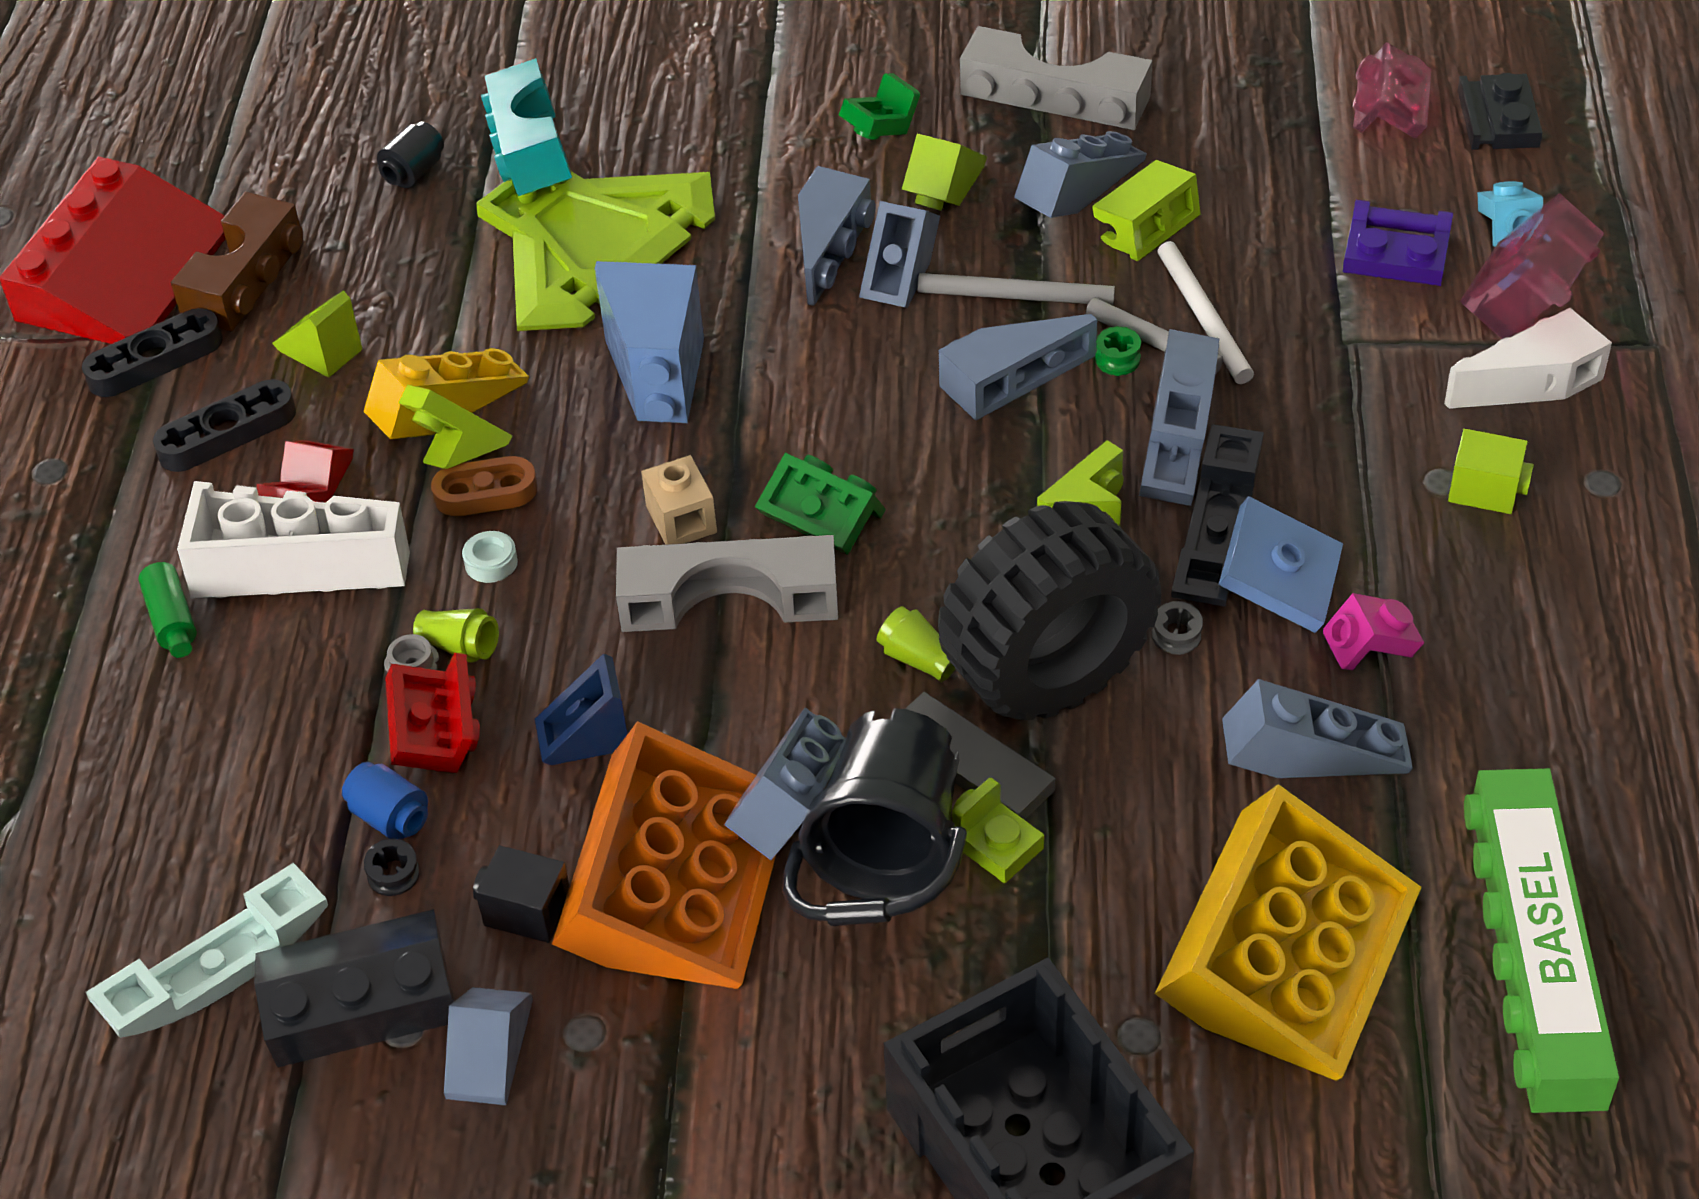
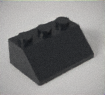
(352, 988)

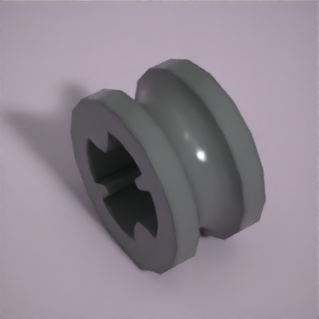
(1178, 613)

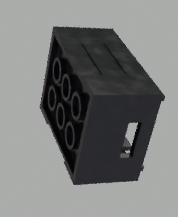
(1039, 1065)

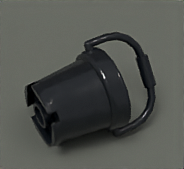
(882, 823)

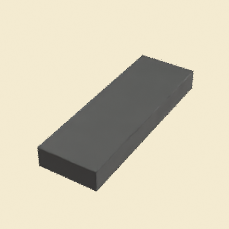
(983, 756)

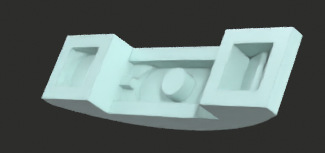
(214, 964)

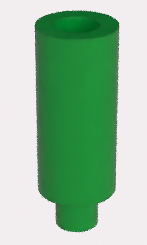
(168, 608)

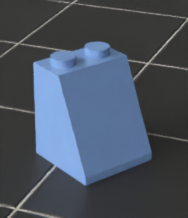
(653, 334)

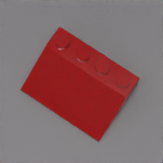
(110, 254)

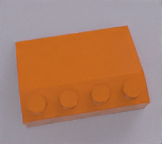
(659, 870)

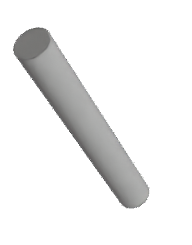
(1147, 331)

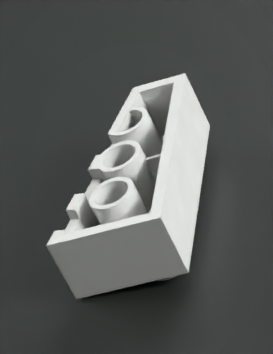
(289, 543)

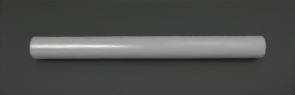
(1014, 288)

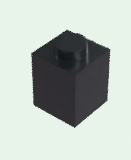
(522, 893)

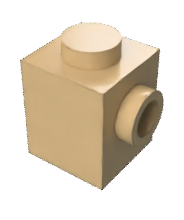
(679, 501)

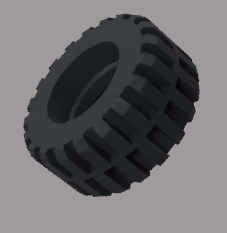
(1049, 610)

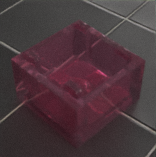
(1533, 268)

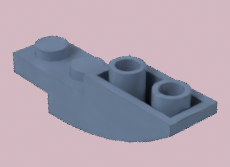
(1180, 417)

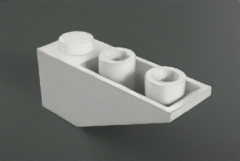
(1535, 365)

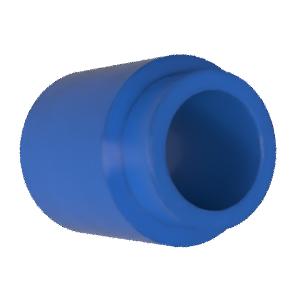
(385, 800)

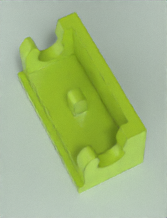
(1149, 208)

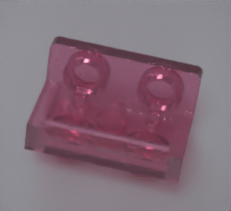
(1394, 89)

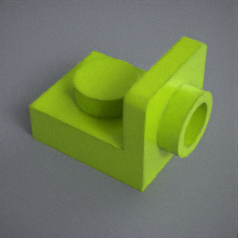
(995, 834)

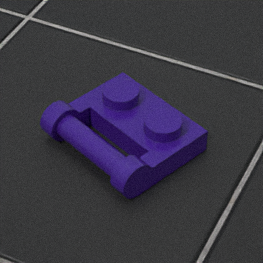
(1395, 253)

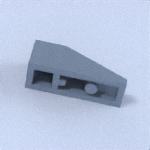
(1013, 359)

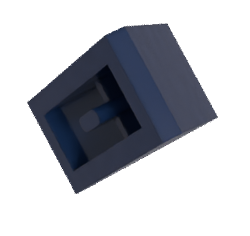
(584, 718)

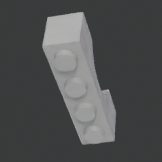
(1102, 91)
(666, 580)

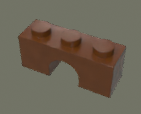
(260, 241)

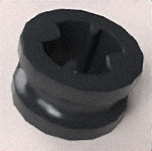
(387, 851)

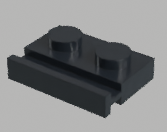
(1500, 111)

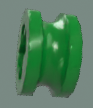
(1118, 351)

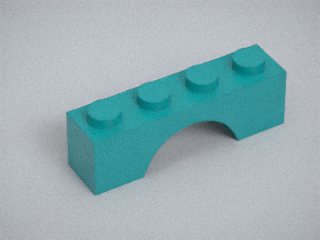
(524, 128)

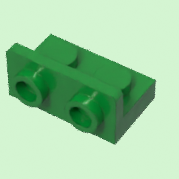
(817, 502)

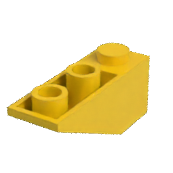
(462, 378)

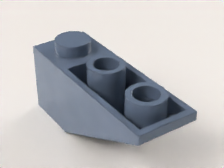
(1072, 173)
(831, 216)
(1308, 736)
(787, 784)

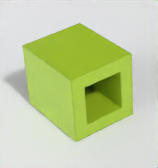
(1489, 471)

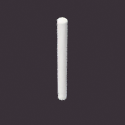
(1205, 312)

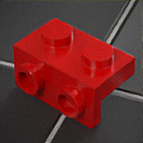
(431, 715)

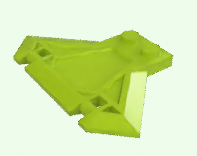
(583, 221)

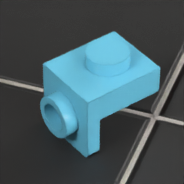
(1508, 207)

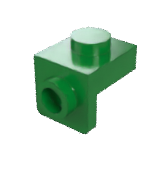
(886, 113)

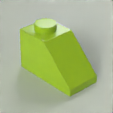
(941, 171)

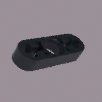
(126, 376)
(198, 450)

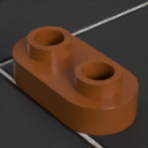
(484, 486)

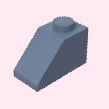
(898, 253)

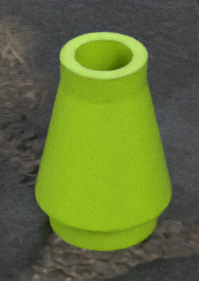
(459, 631)
(914, 642)

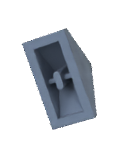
(484, 1044)

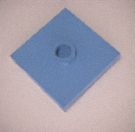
(1281, 564)

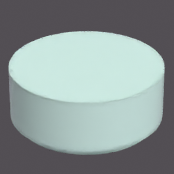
(490, 556)

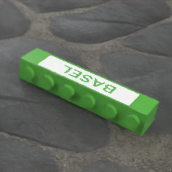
(1541, 943)

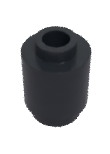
(410, 154)

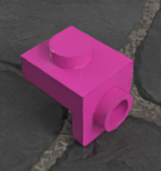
(1373, 625)

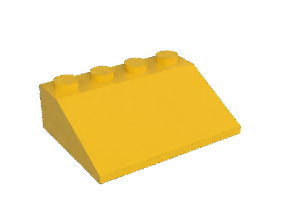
(1290, 937)

